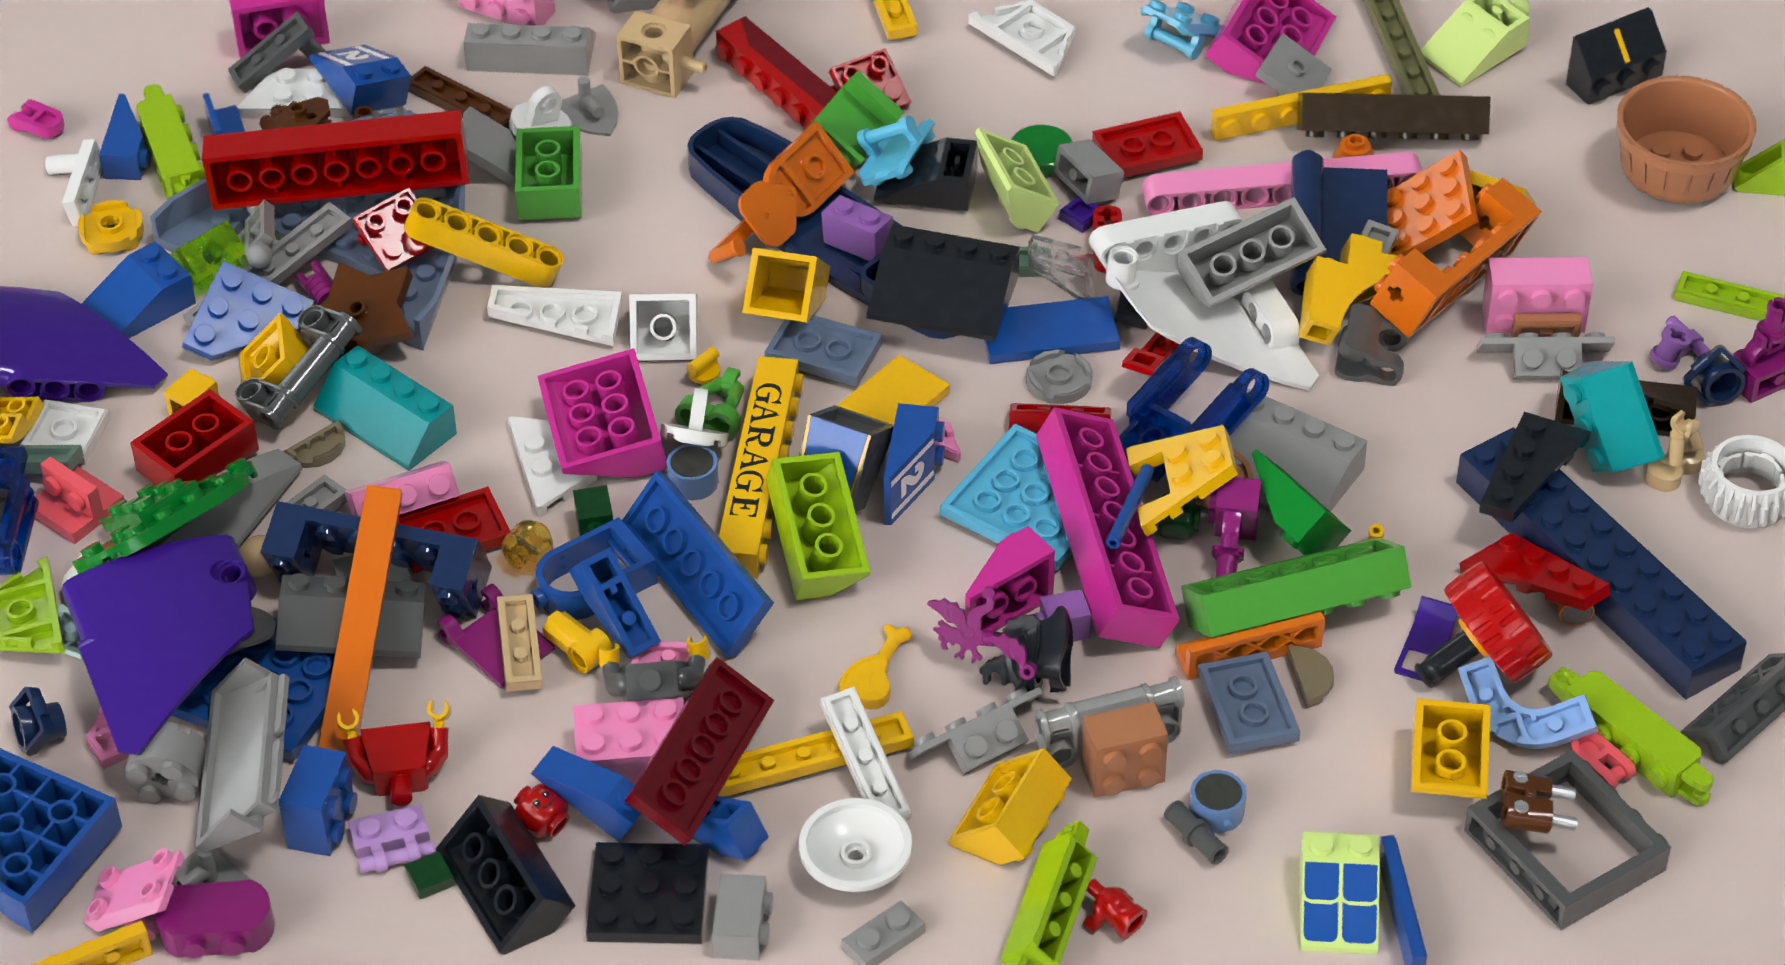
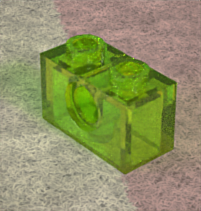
(221, 243)

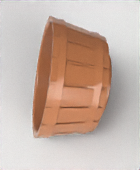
(1683, 137)

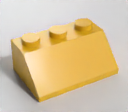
(1012, 808)

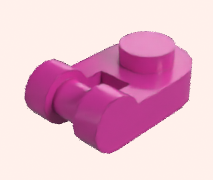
(37, 119)

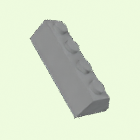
(528, 48)
(1249, 253)

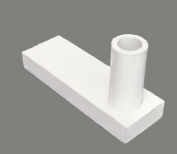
(84, 178)

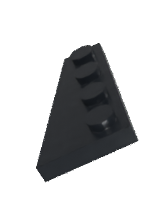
(1529, 463)

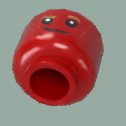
(541, 811)

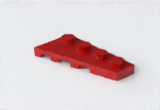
(1538, 570)

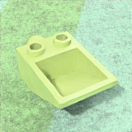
(1478, 38)

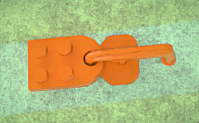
(790, 189)

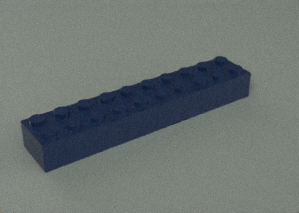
(1647, 601)

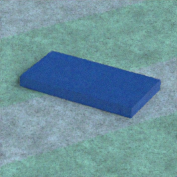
(1063, 325)

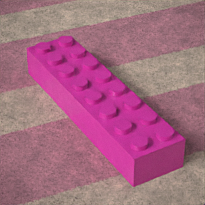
(1090, 485)

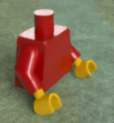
(398, 756)

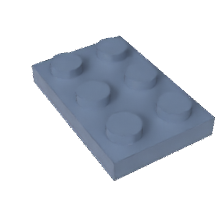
(826, 348)
(1248, 702)

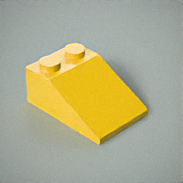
(1450, 748)

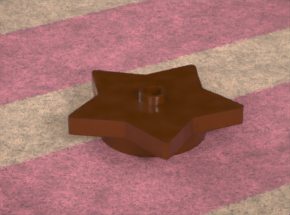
(374, 304)

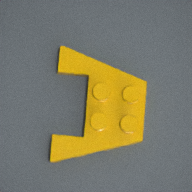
(1194, 467)

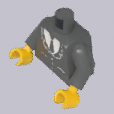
(654, 679)

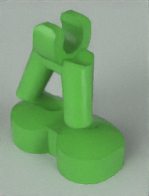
(721, 416)

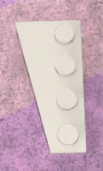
(570, 312)

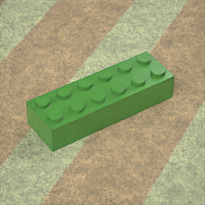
(1297, 587)

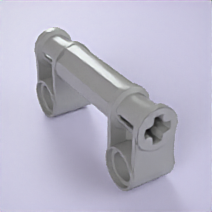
(1059, 728)

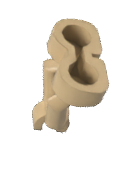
(1681, 457)

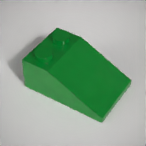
(1301, 516)

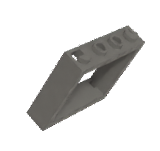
(1536, 881)

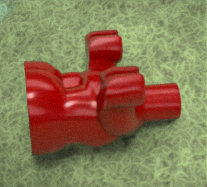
(1116, 908)

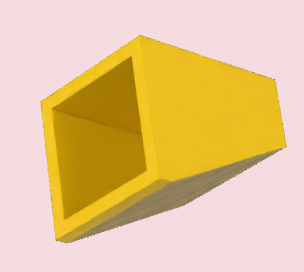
(785, 285)

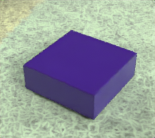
(1078, 214)

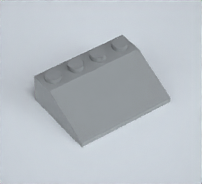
(1307, 448)

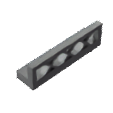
(1742, 709)

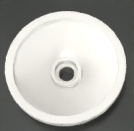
(855, 844)

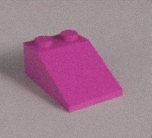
(258, 18)
(1019, 573)

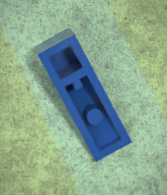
(123, 148)
(615, 602)
(590, 790)
(732, 829)

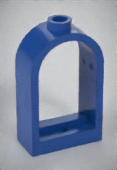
(640, 566)

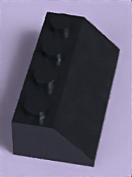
(504, 875)

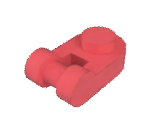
(1597, 752)

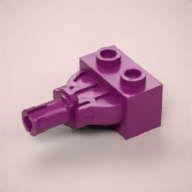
(1765, 354)
(1235, 516)

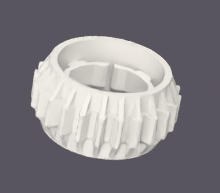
(1740, 505)

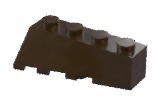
(1662, 400)

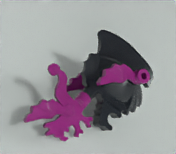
(1030, 646)

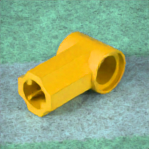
(576, 640)

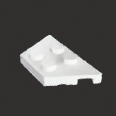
(1029, 32)
(286, 86)
(541, 463)

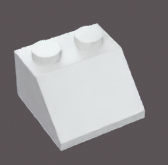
(664, 326)

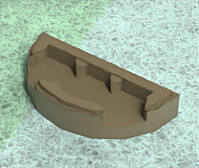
(319, 447)
(1312, 673)

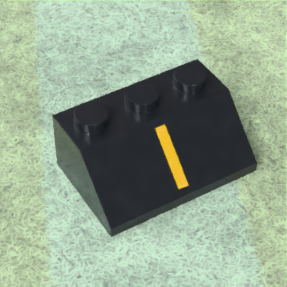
(1616, 56)

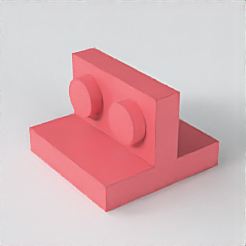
(73, 500)

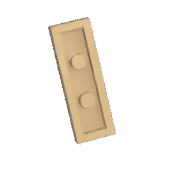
(519, 642)

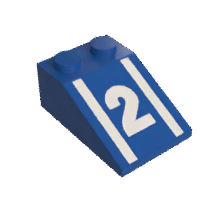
(364, 77)
(911, 457)

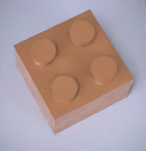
(1124, 749)

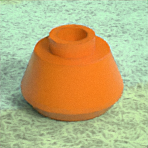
(1353, 146)

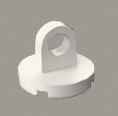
(537, 113)
(695, 432)

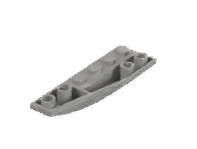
(246, 508)

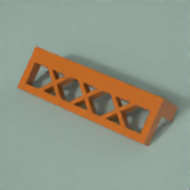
(1273, 637)

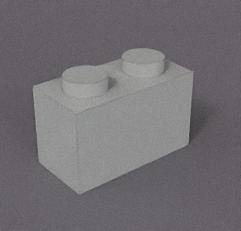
(1088, 171)
(740, 917)

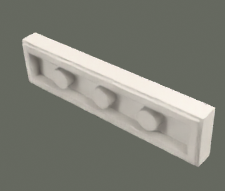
(863, 750)

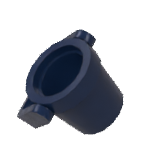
(1717, 376)
(36, 723)

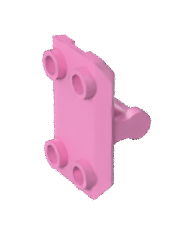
(134, 893)

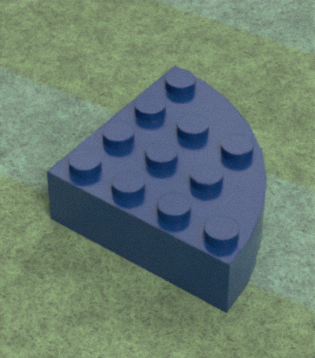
(46, 836)

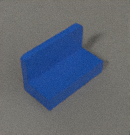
(224, 119)

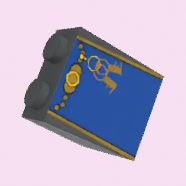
(859, 440)

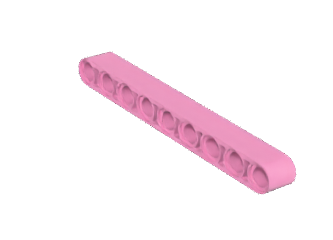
(1256, 184)

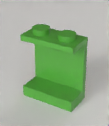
(855, 108)

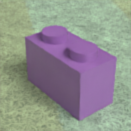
(855, 228)

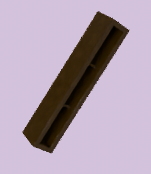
(1393, 113)

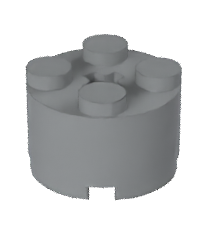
(168, 765)

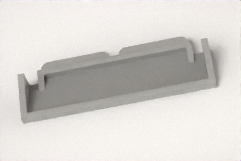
(242, 755)

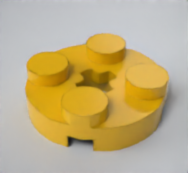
(101, 239)

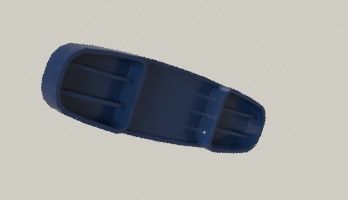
(733, 155)

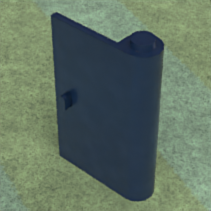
(1335, 204)

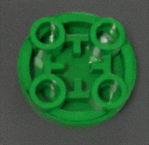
(1043, 144)

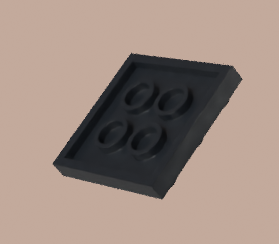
(648, 893)

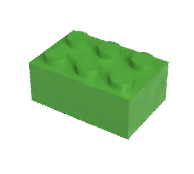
(548, 173)

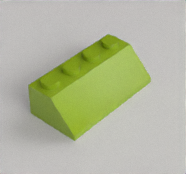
(816, 524)

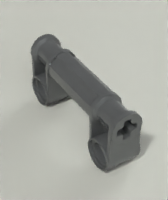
(329, 334)

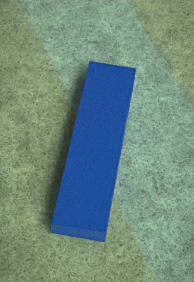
(1401, 902)

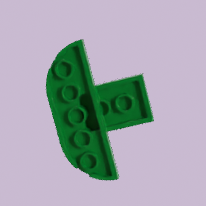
(162, 510)

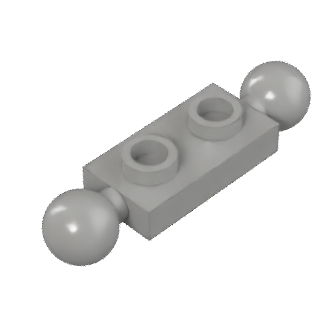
(260, 234)

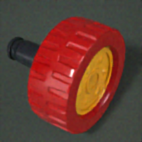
(1491, 626)

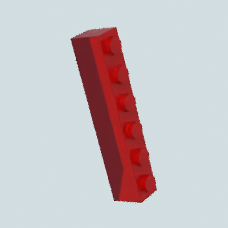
(773, 70)

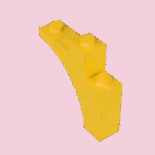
(1335, 286)

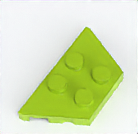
(30, 613)

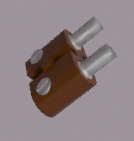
(1529, 804)

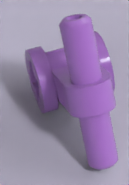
(1675, 342)

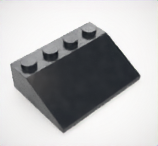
(944, 282)

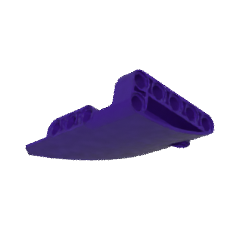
(65, 350)
(158, 628)

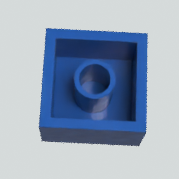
(317, 800)

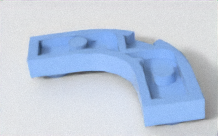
(1523, 725)

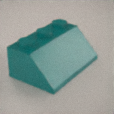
(1613, 408)

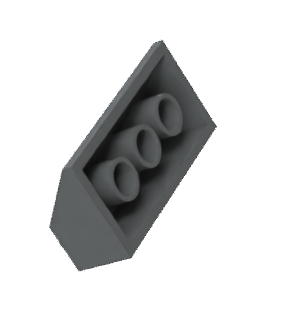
(313, 612)

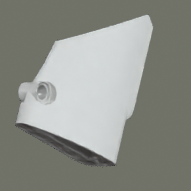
(1243, 331)

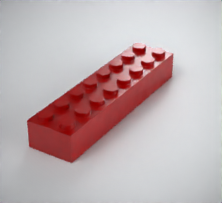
(336, 159)

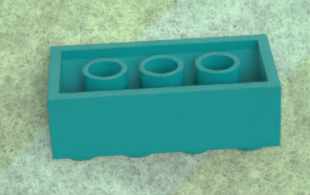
(385, 408)

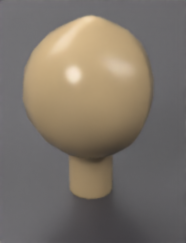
(253, 558)

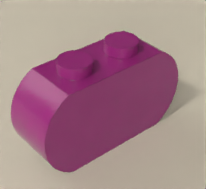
(216, 919)

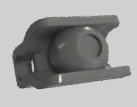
(1367, 348)

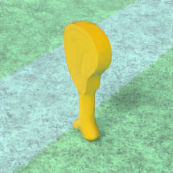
(870, 673)

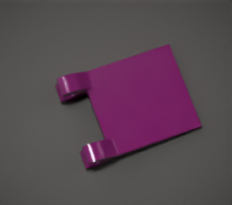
(482, 639)

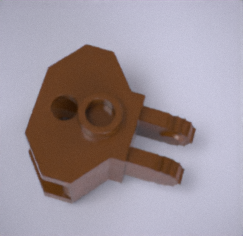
(297, 114)

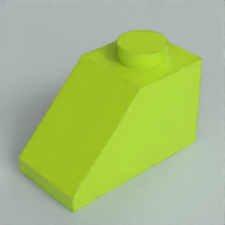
(1763, 172)

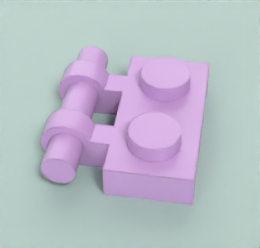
(390, 838)

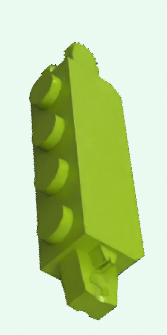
(169, 141)
(1651, 743)
(1051, 899)

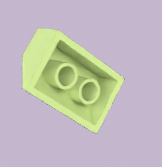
(1016, 180)

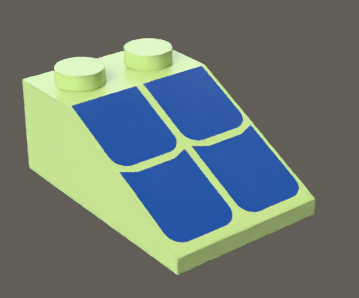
(1339, 892)

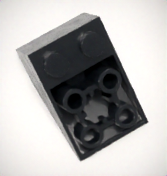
(940, 177)

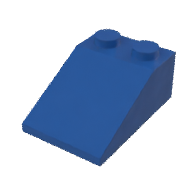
(142, 291)

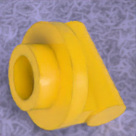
(704, 367)

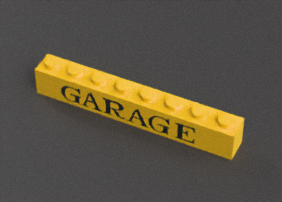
(763, 437)

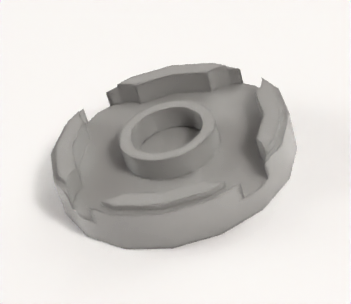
(1059, 377)

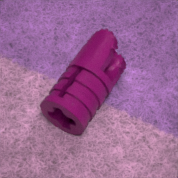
(317, 285)

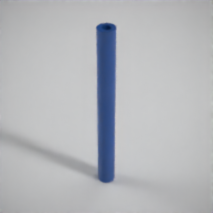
(1129, 506)

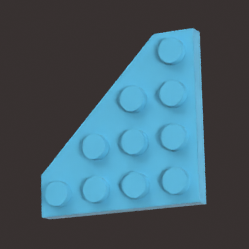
(1010, 493)

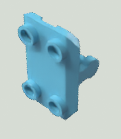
(1185, 21)
(895, 149)

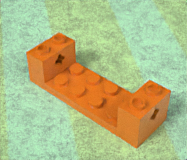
(1420, 290)

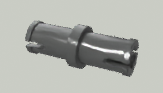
(1196, 832)

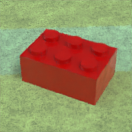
(195, 441)

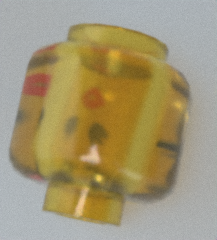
(527, 545)

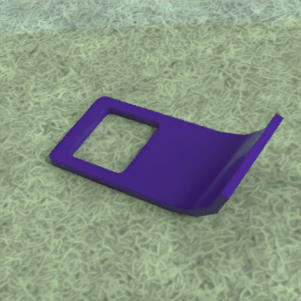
(1429, 631)

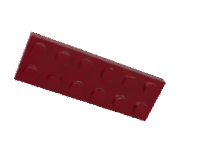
(699, 751)

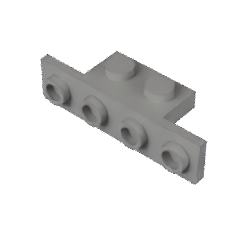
(1545, 356)
(984, 737)

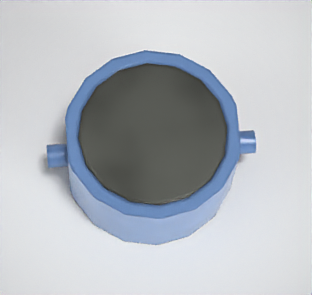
(693, 470)
(1218, 799)

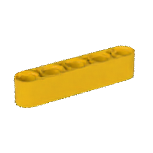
(483, 242)

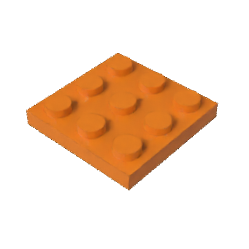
(1432, 205)

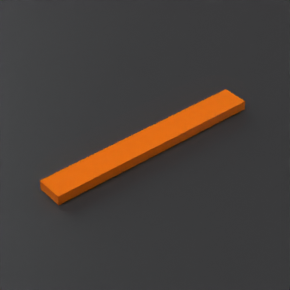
(361, 613)

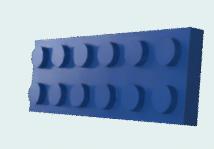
(698, 565)

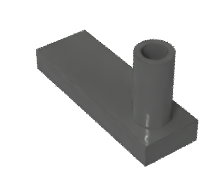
(274, 50)

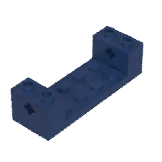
(456, 561)

